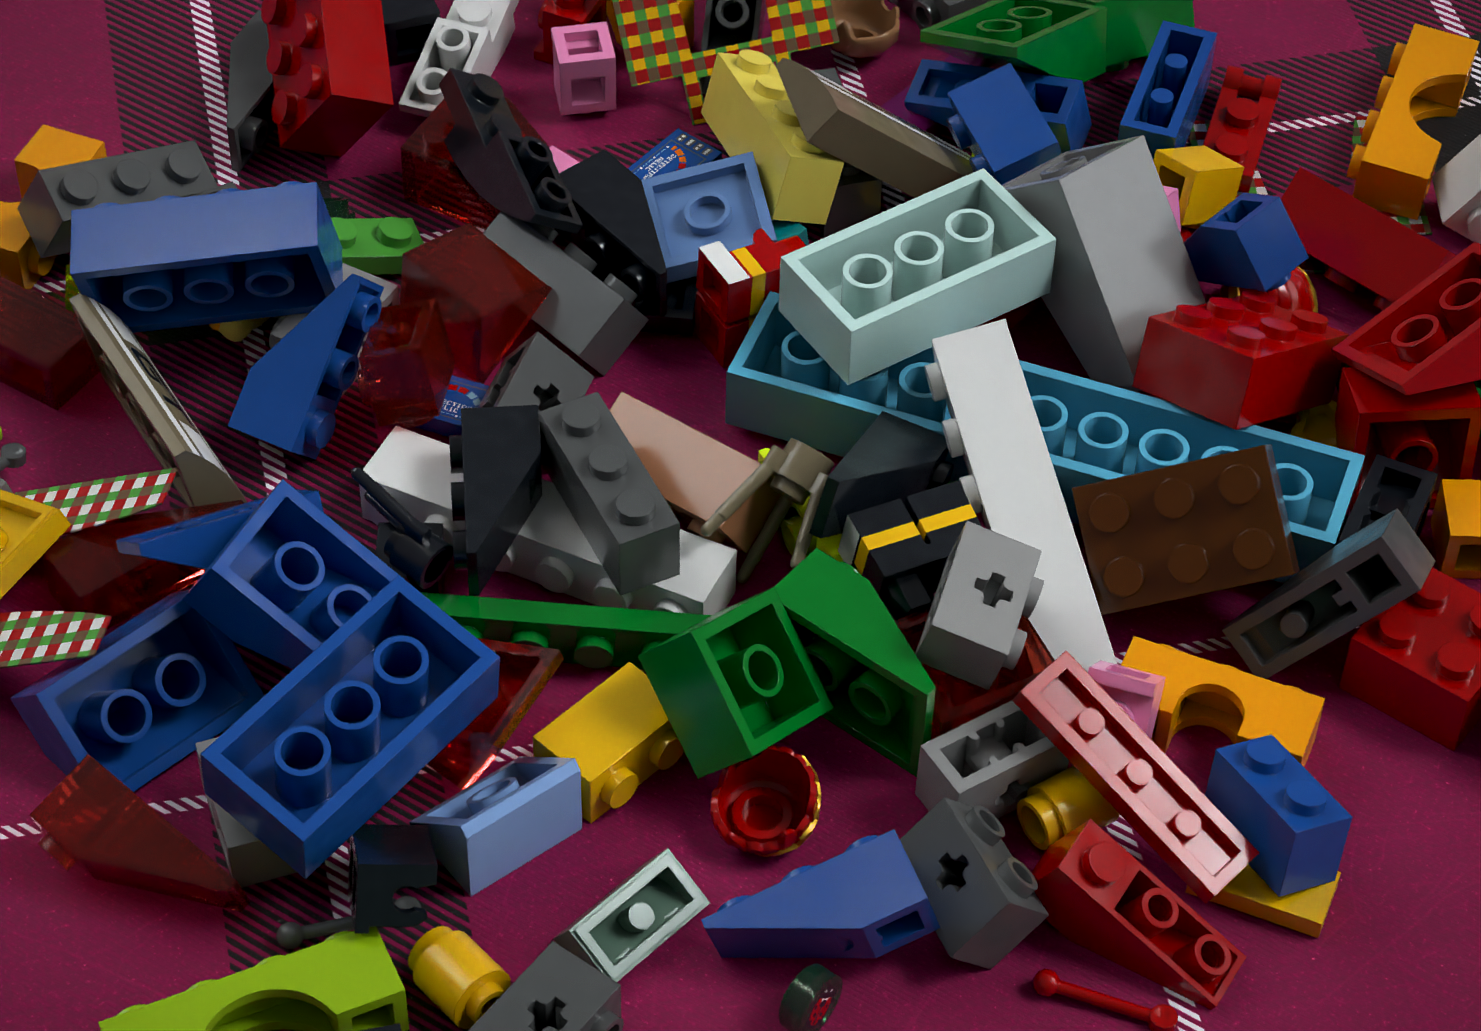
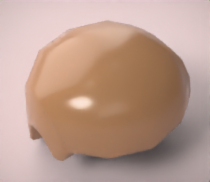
(864, 27)

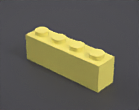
(753, 113)

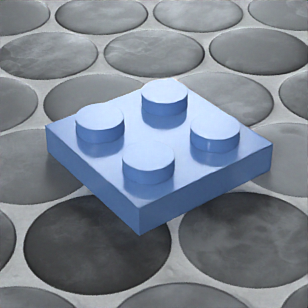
(706, 206)

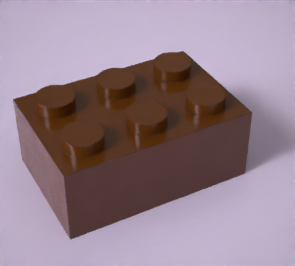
(1186, 529)

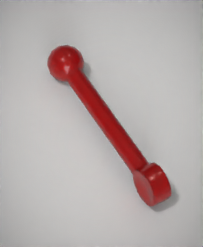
(1159, 1018)

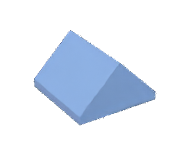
(505, 819)

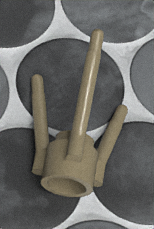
(798, 474)

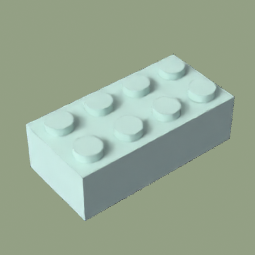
(915, 275)

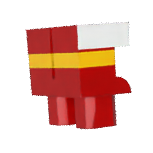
(734, 289)

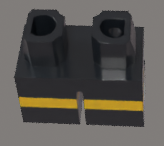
(907, 544)

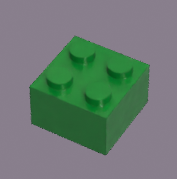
(735, 683)

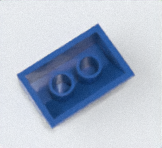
(143, 695)

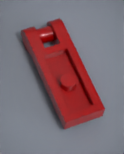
(1241, 124)

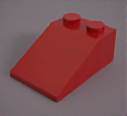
(1427, 334)

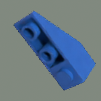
(1247, 245)
(300, 379)
(838, 909)

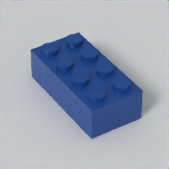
(208, 256)
(350, 725)

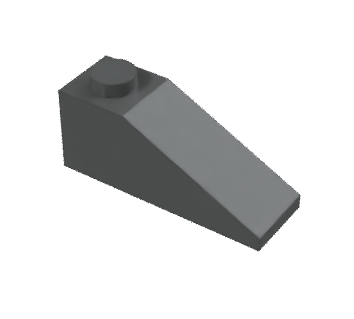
(1332, 595)

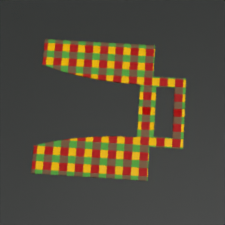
(659, 49)

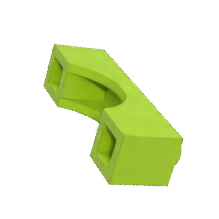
(325, 987)

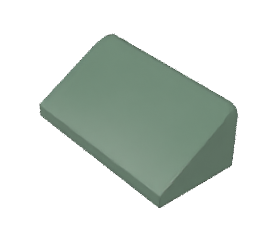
(635, 917)

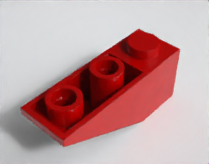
(1131, 917)

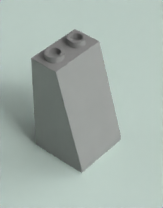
(1113, 251)

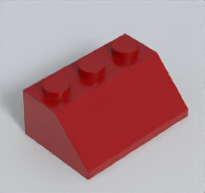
(1359, 240)

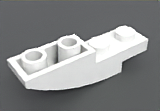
(468, 41)

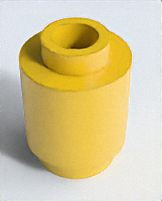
(1061, 806)
(457, 974)

